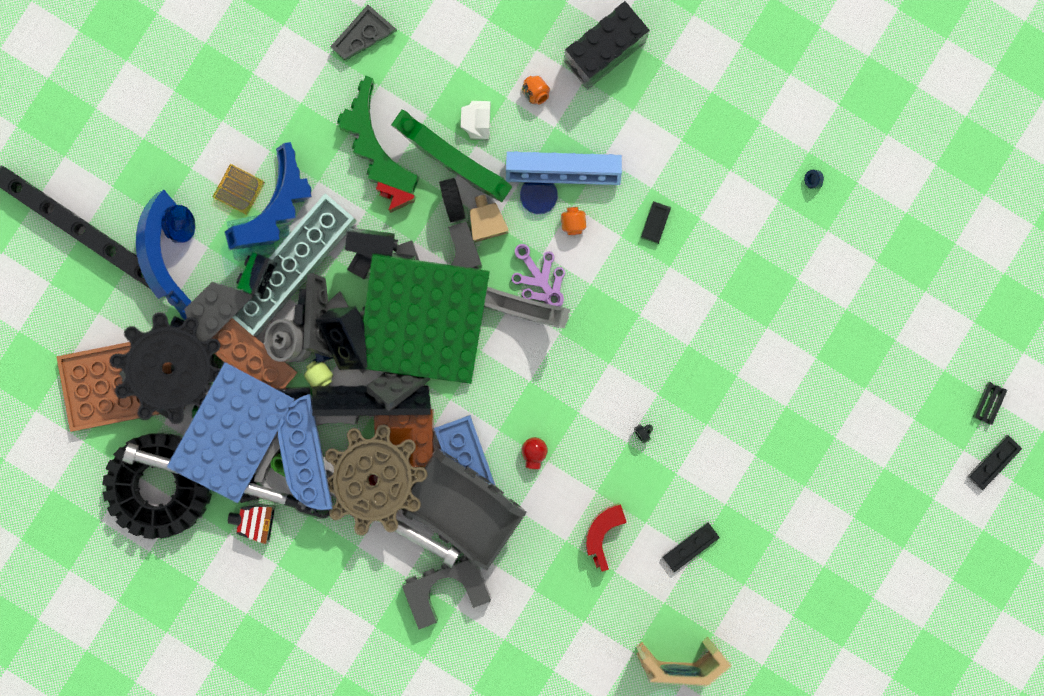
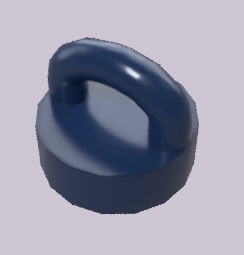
(814, 179)

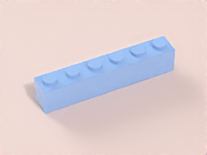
(563, 168)

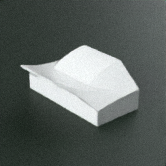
(476, 119)

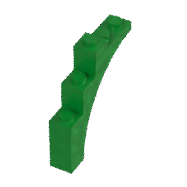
(367, 147)

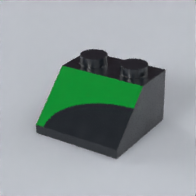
(256, 274)

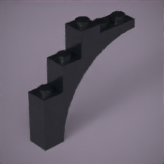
(373, 242)

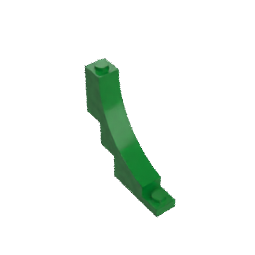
(450, 157)

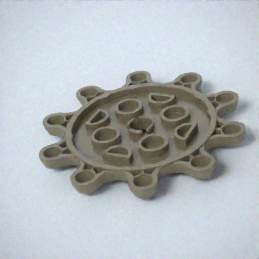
(394, 483)

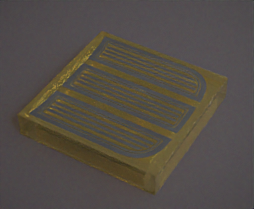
(238, 189)

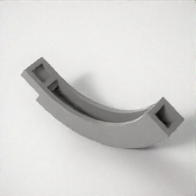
(526, 309)

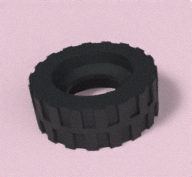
(452, 200)

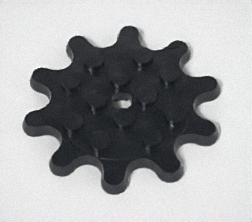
(145, 363)

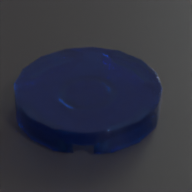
(538, 197)
(178, 224)

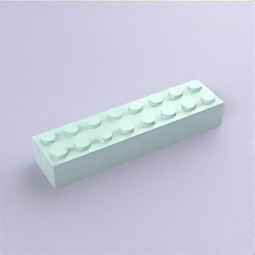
(296, 258)

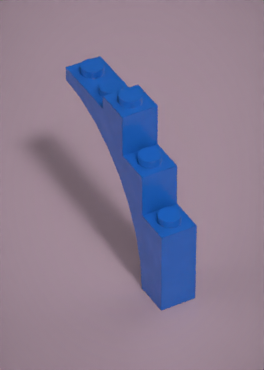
(280, 209)

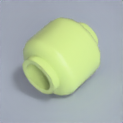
(318, 374)

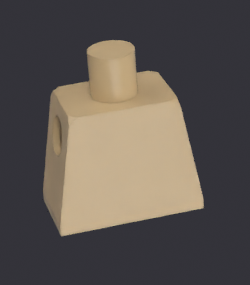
(486, 220)

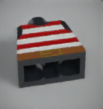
(254, 522)

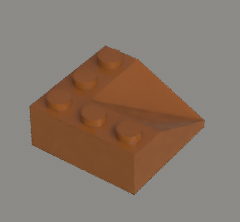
(412, 427)

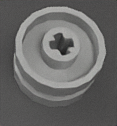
(285, 341)

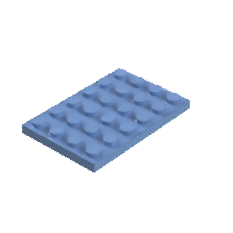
(230, 432)

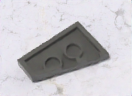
(362, 33)

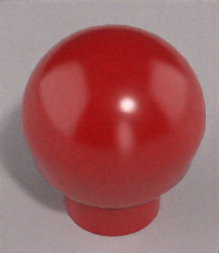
(534, 452)

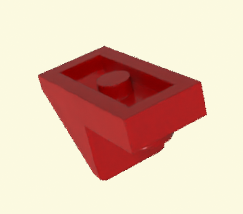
(400, 197)

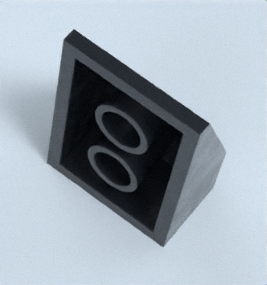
(345, 337)

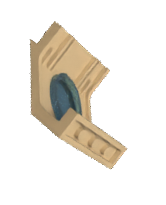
(701, 672)

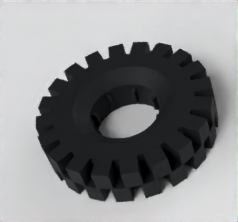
(135, 512)

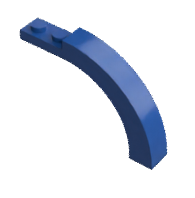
(150, 255)

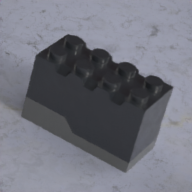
(606, 45)

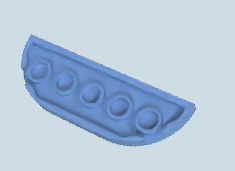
(303, 455)

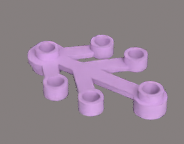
(540, 279)

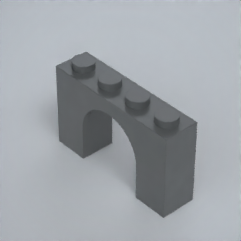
(466, 252)
(418, 589)

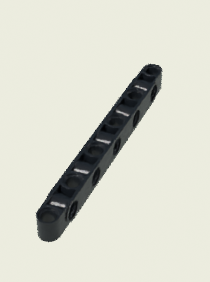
(71, 223)

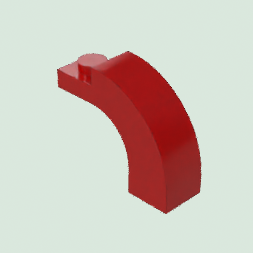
(600, 525)

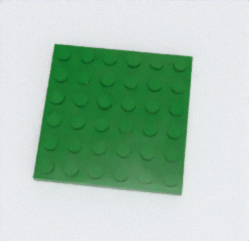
(423, 318)

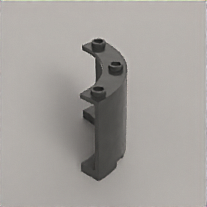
(465, 509)

